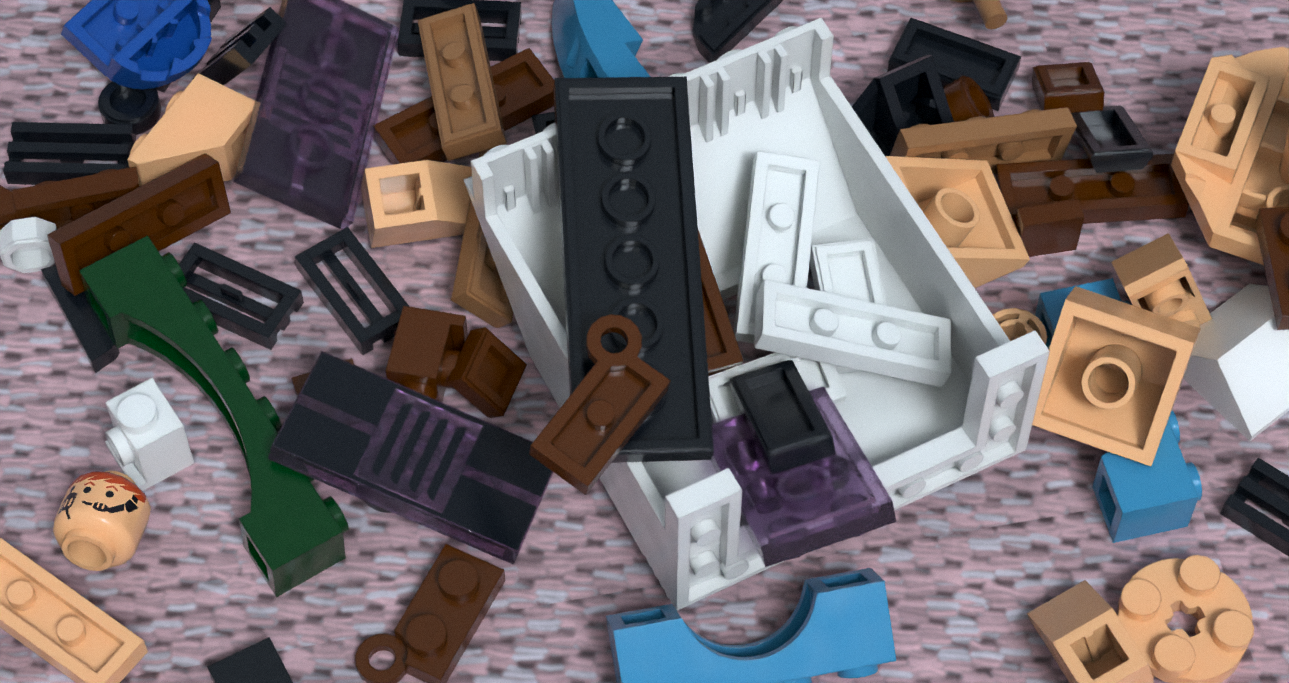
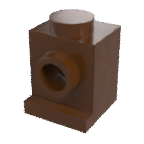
(426, 350)

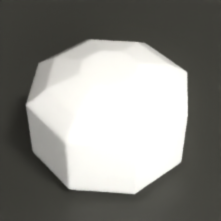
(26, 244)

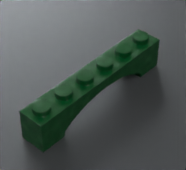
(144, 304)

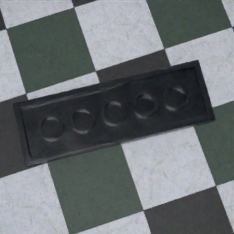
(635, 246)

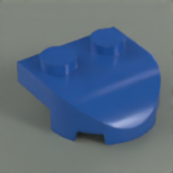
(142, 40)

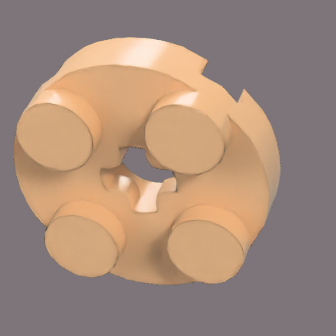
(1196, 589)

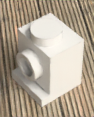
(146, 435)

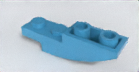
(595, 40)

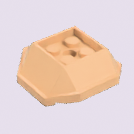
(1235, 148)

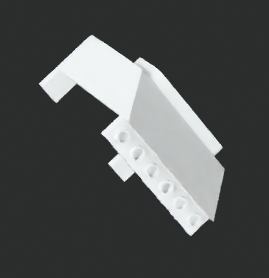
(911, 432)

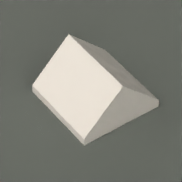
(1243, 362)

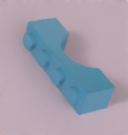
(1132, 495)
(836, 627)

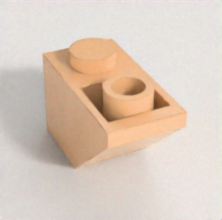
(195, 122)
(415, 201)
(1161, 282)
(1089, 639)

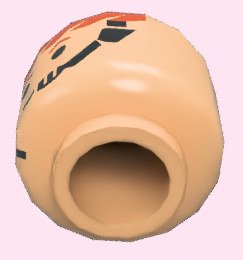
(101, 520)

